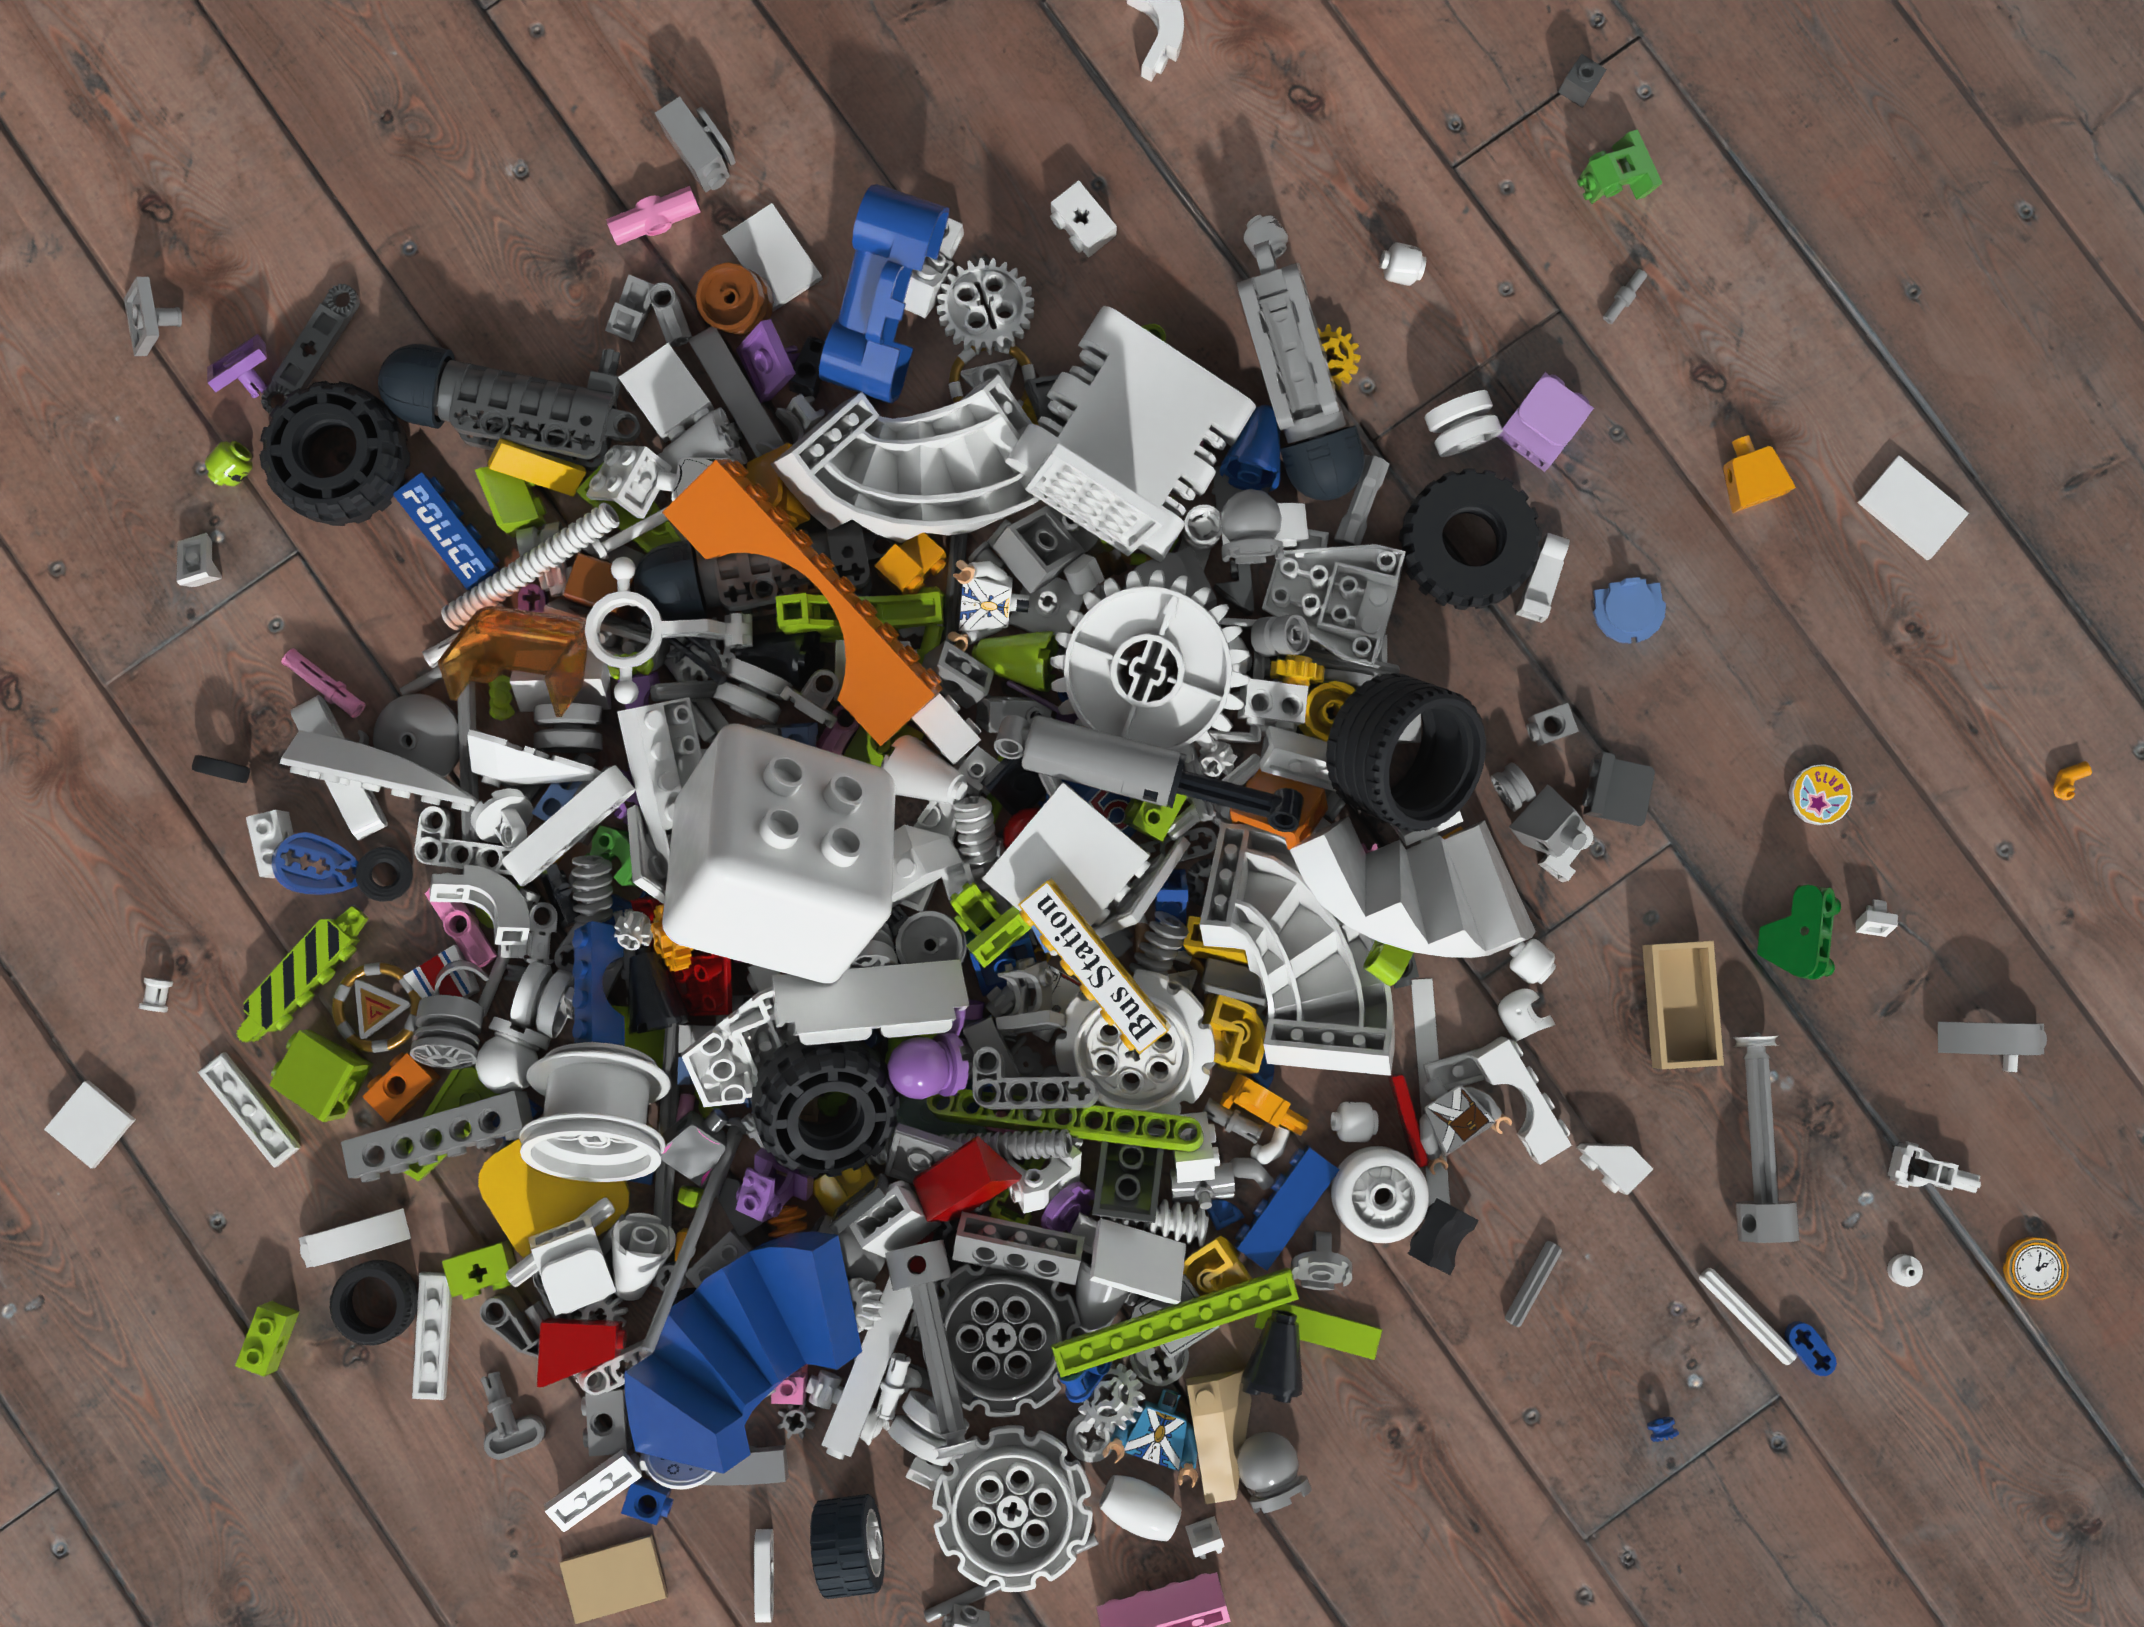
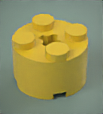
(1318, 701)

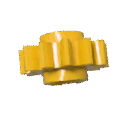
(1297, 670)

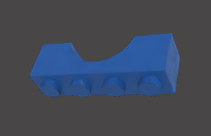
(593, 1015)

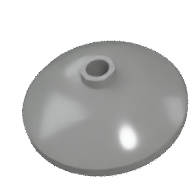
(428, 723)

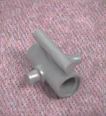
(1205, 1190)

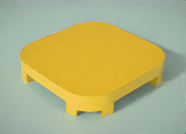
(535, 1201)

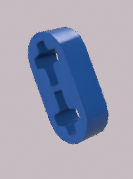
(1815, 1344)

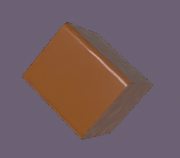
(592, 581)

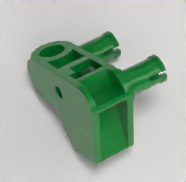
(1786, 939)

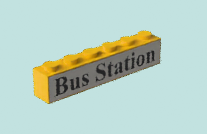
(1094, 966)

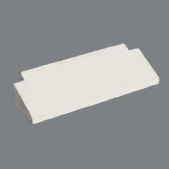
(890, 997)

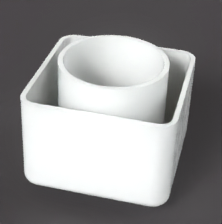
(780, 855)

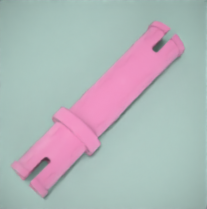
(333, 691)

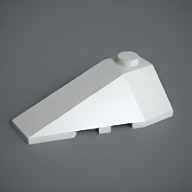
(509, 764)

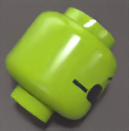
(228, 463)

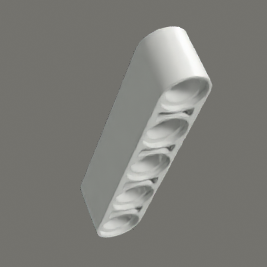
(356, 804)
(568, 825)

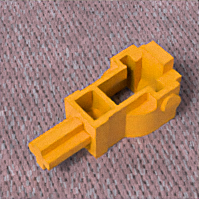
(1263, 1104)

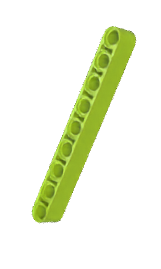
(1078, 1126)

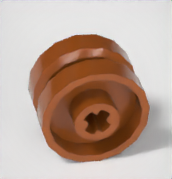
(734, 298)

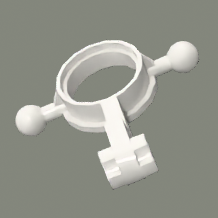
(736, 630)

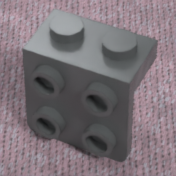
(1618, 790)

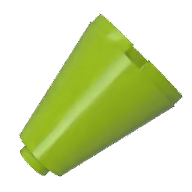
(1020, 658)

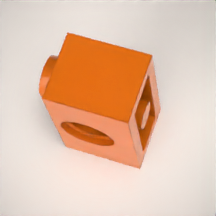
(387, 1100)

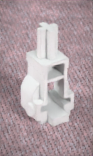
(1939, 1173)

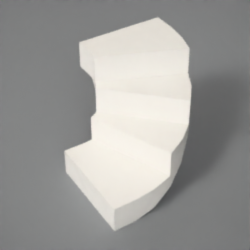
(912, 472)
(1426, 899)
(1309, 962)

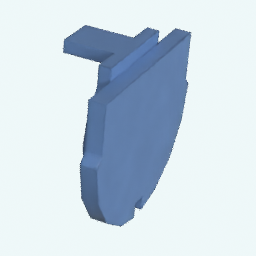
(1629, 609)

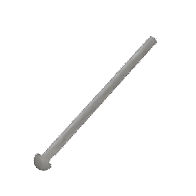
(712, 1190)

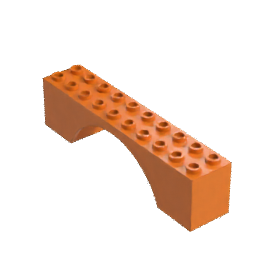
(732, 515)

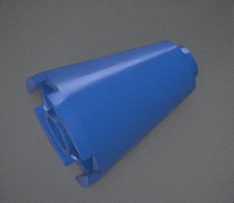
(1256, 454)

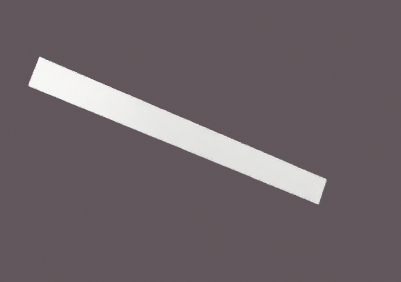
(1428, 1052)

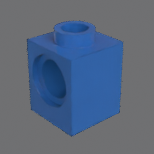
(637, 1509)

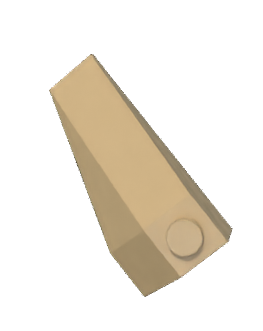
(1220, 1428)

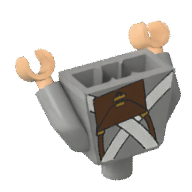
(1455, 1119)

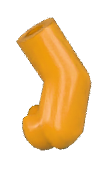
(2065, 779)

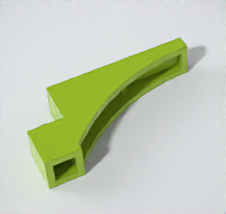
(813, 612)

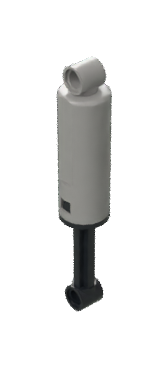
(1132, 769)

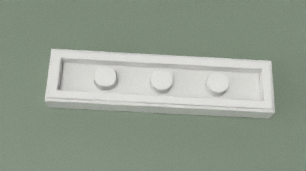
(249, 1109)
(432, 1337)

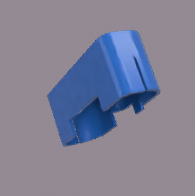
(889, 241)

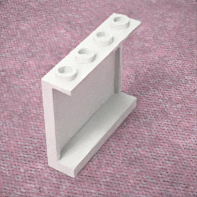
(1074, 848)

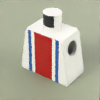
(457, 983)

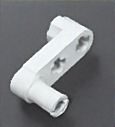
(604, 1376)

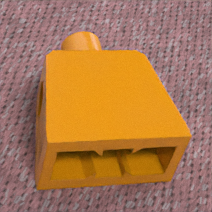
(1755, 475)

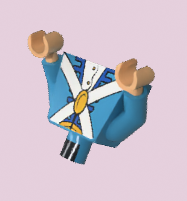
(1159, 1437)

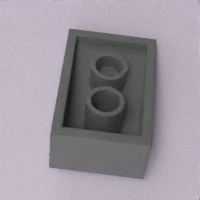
(1128, 1179)

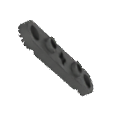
(323, 331)

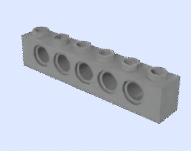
(362, 1151)

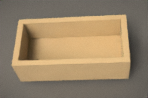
(1683, 1005)

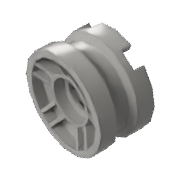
(1513, 786)

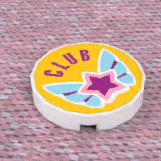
(1820, 794)

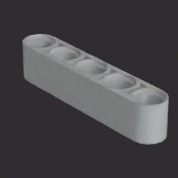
(734, 389)

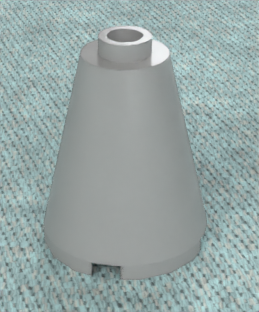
(1094, 1301)

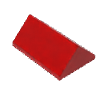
(963, 1181)

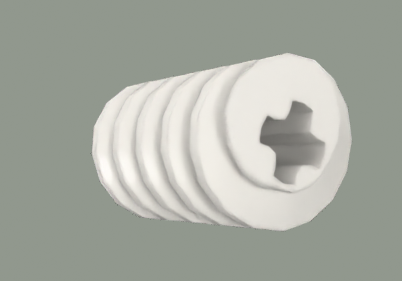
(976, 830)
(1180, 1222)

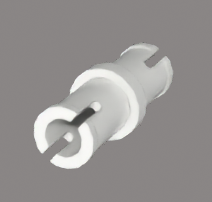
(892, 1386)

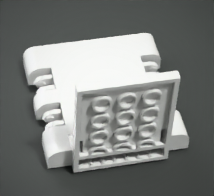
(1129, 436)

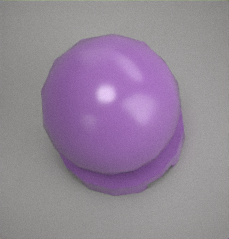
(928, 1066)

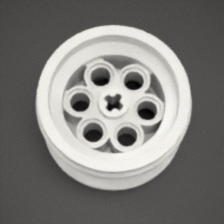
(595, 1113)

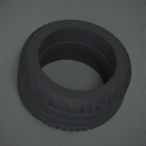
(345, 1316)

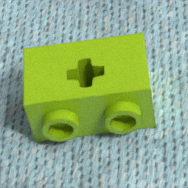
(462, 1272)
(267, 1338)

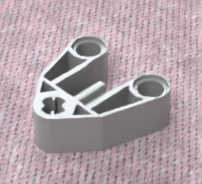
(514, 1325)

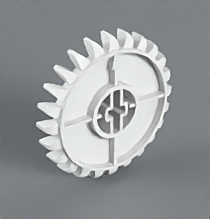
(1186, 629)

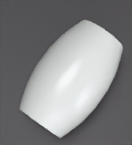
(1140, 1508)

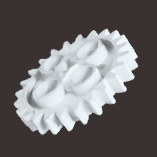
(960, 314)

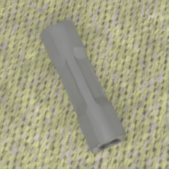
(1355, 520)

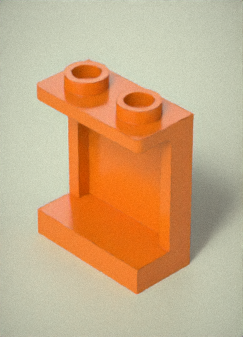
(1313, 808)

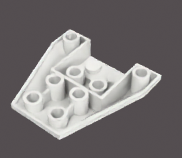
(1340, 594)

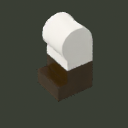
(1094, 568)

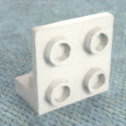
(628, 478)

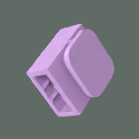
(1545, 421)

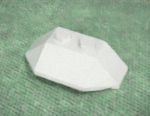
(920, 860)

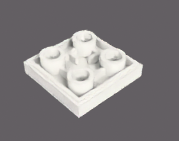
(89, 1124)

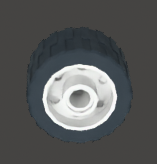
(847, 1546)

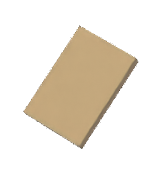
(613, 1579)

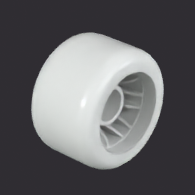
(1355, 1190)

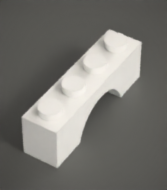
(1541, 1131)

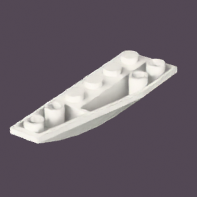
(661, 757)
(347, 760)

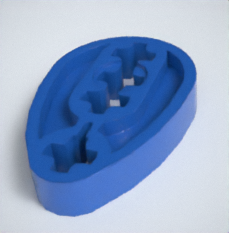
(308, 881)

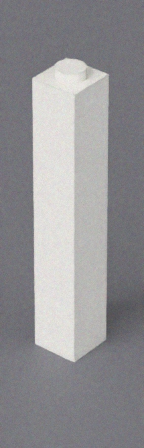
(868, 1373)

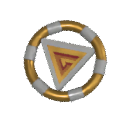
(374, 1008)

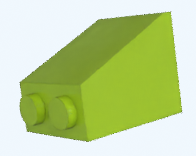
(319, 1075)

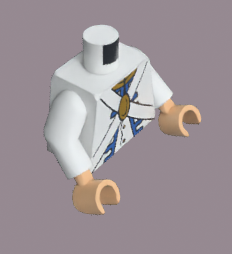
(985, 602)

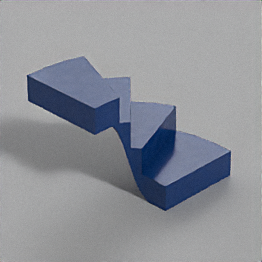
(736, 1344)

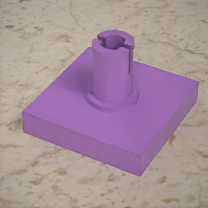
(767, 360)
(240, 365)

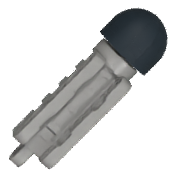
(1300, 381)

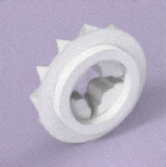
(1078, 1443)

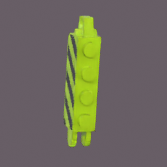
(300, 973)

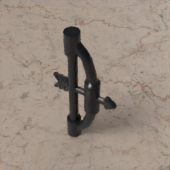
(681, 650)

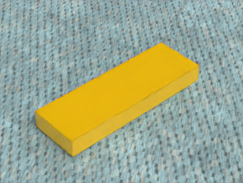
(536, 467)

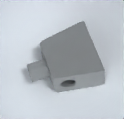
(1550, 824)

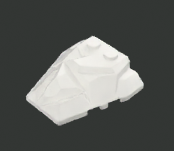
(732, 1053)

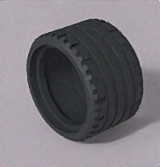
(1444, 768)

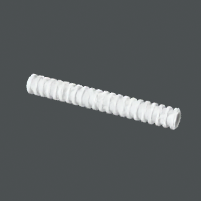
(531, 565)

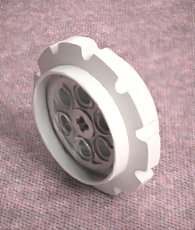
(1155, 1091)
(1064, 1519)

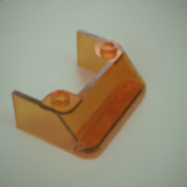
(521, 642)

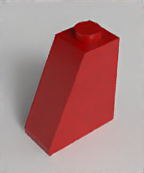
(575, 1346)

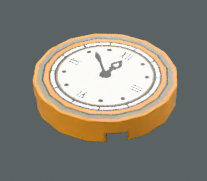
(2036, 1268)

